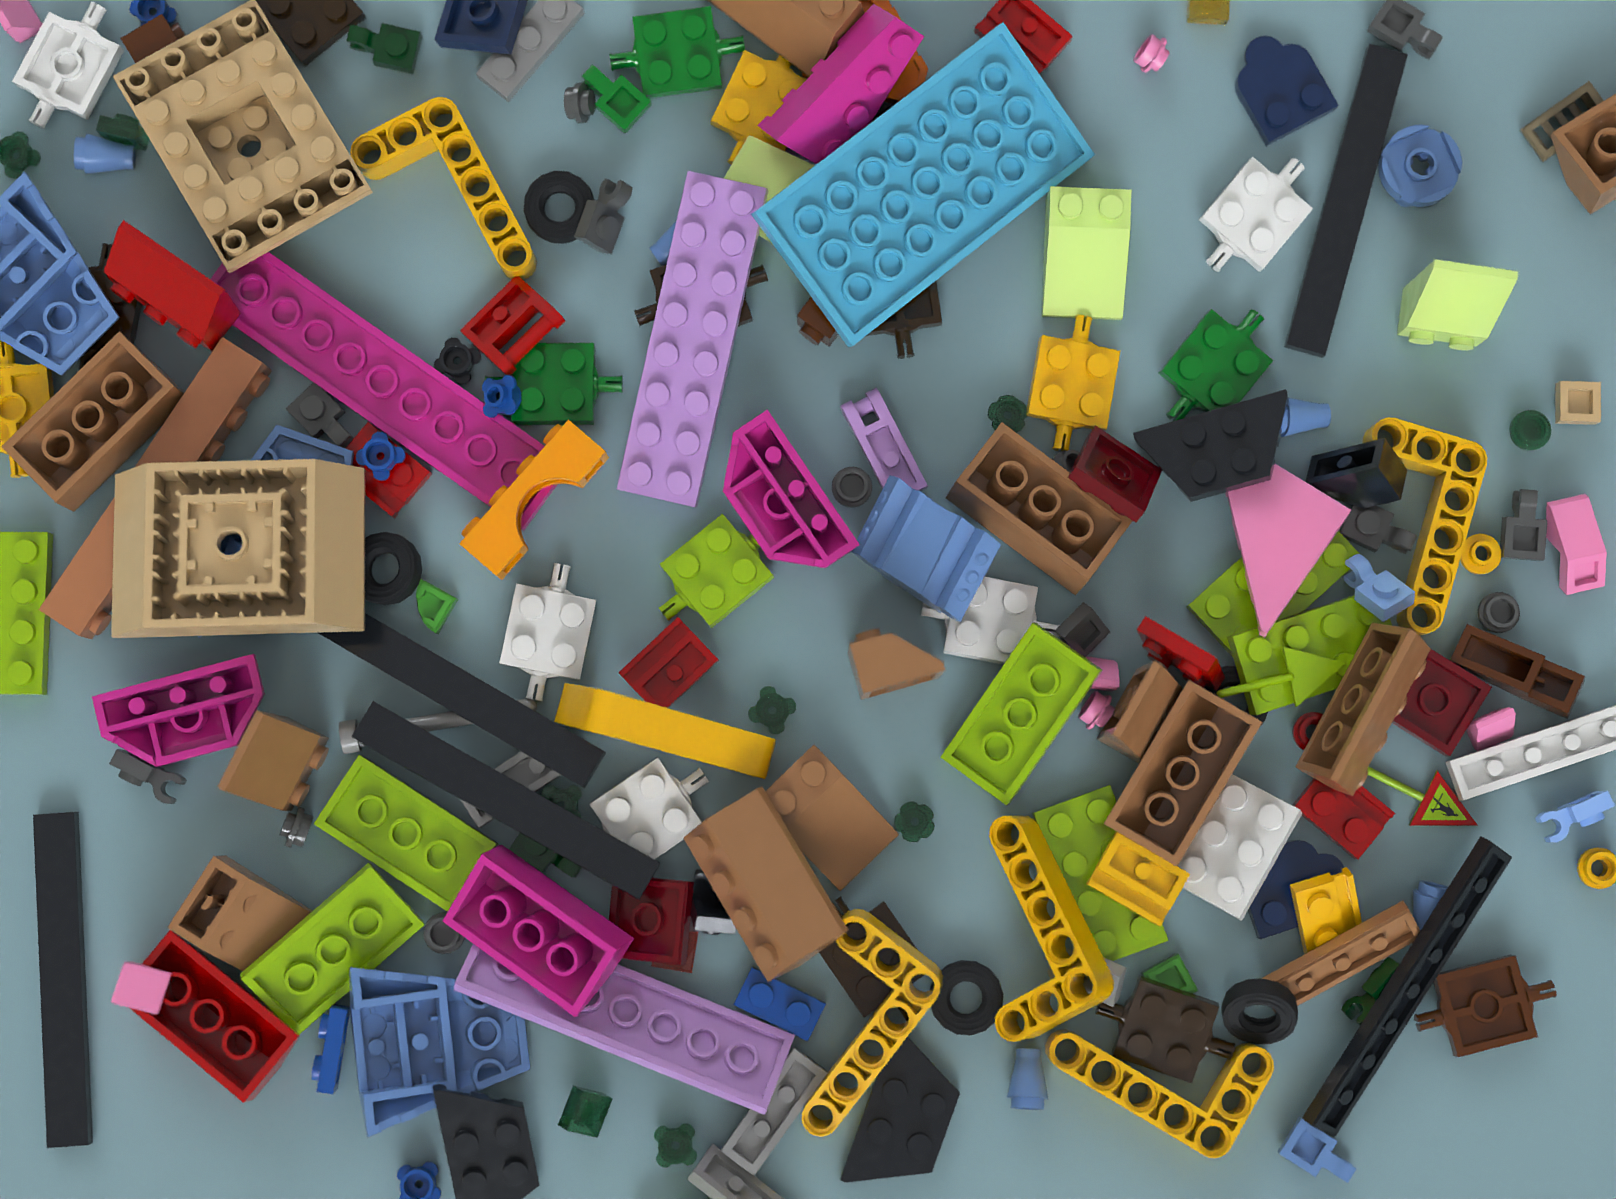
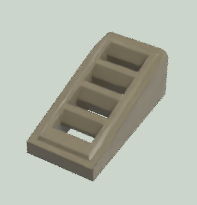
(1589, 97)

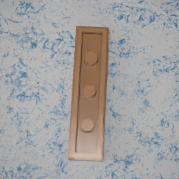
(1348, 953)

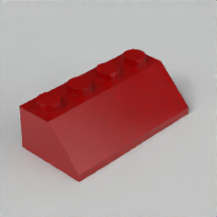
(217, 1020)

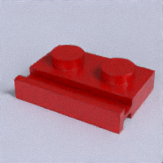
(1031, 27)
(404, 478)
(669, 665)
(1345, 819)

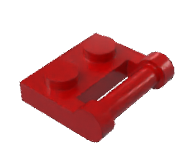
(505, 318)

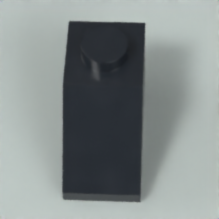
(1359, 474)

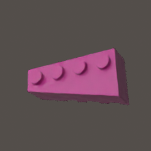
(845, 87)

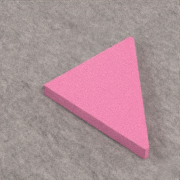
(1281, 536)

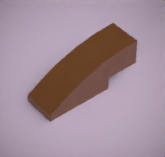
(1518, 671)

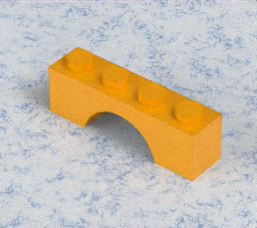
(566, 459)

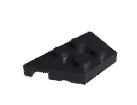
(1219, 447)
(902, 1119)
(486, 1145)

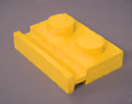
(1138, 879)
(1325, 907)

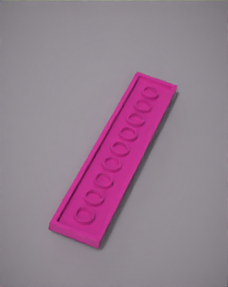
(379, 379)

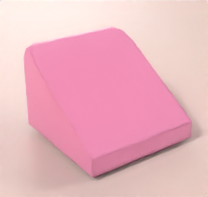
(19, 19)
(1109, 677)
(1492, 728)
(141, 987)

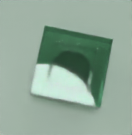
(123, 130)
(585, 1111)

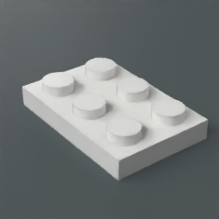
(1237, 846)

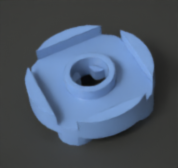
(1408, 186)

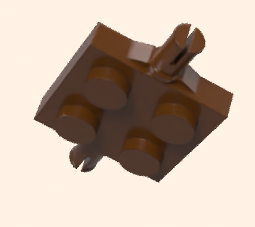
(1485, 1005)

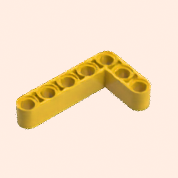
(465, 173)
(1438, 514)
(664, 729)
(1050, 933)
(879, 1026)
(1160, 1098)

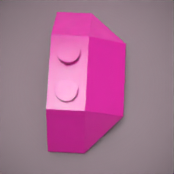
(782, 498)
(183, 712)

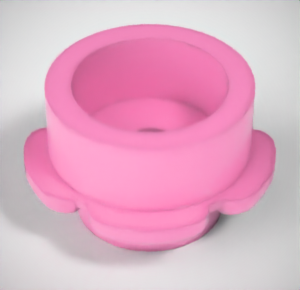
(1152, 54)
(1096, 710)

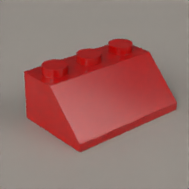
(169, 288)

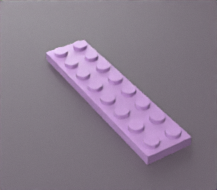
(692, 339)
(650, 1027)

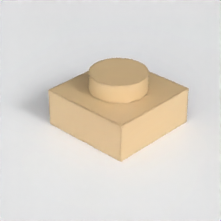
(1577, 402)

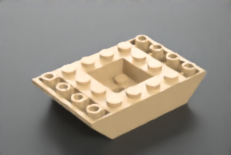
(212, 98)
(296, 560)

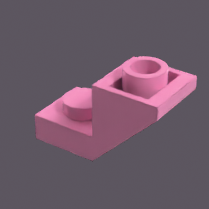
(1578, 539)

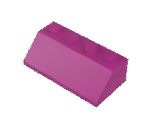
(537, 929)

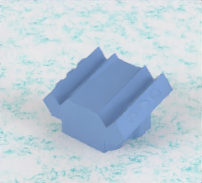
(925, 548)

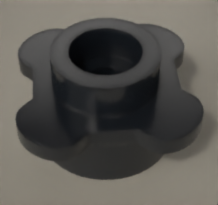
(452, 350)

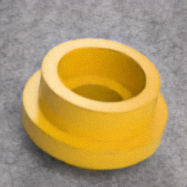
(1469, 557)
(1608, 861)

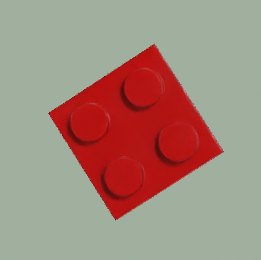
(1174, 650)

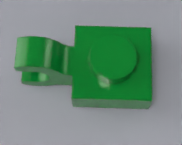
(618, 100)

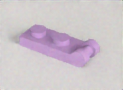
(882, 441)

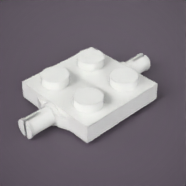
(68, 65)
(1255, 214)
(992, 622)
(547, 632)
(650, 809)

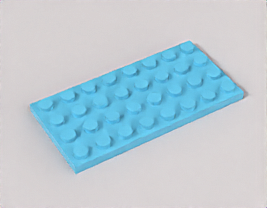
(923, 185)

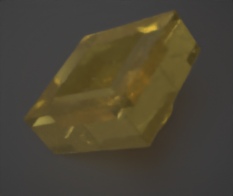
(1208, 11)

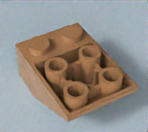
(235, 913)

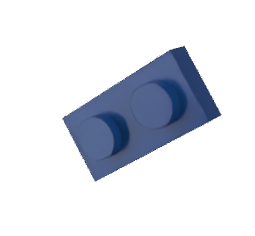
(780, 1004)
(328, 1065)

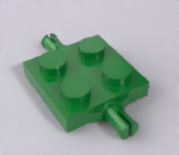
(677, 52)
(1215, 364)
(560, 384)

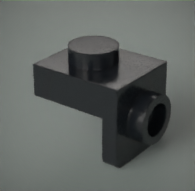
(707, 910)

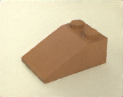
(1141, 711)
(274, 761)
(829, 818)

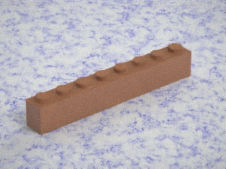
(192, 433)

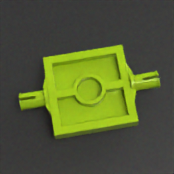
(715, 572)

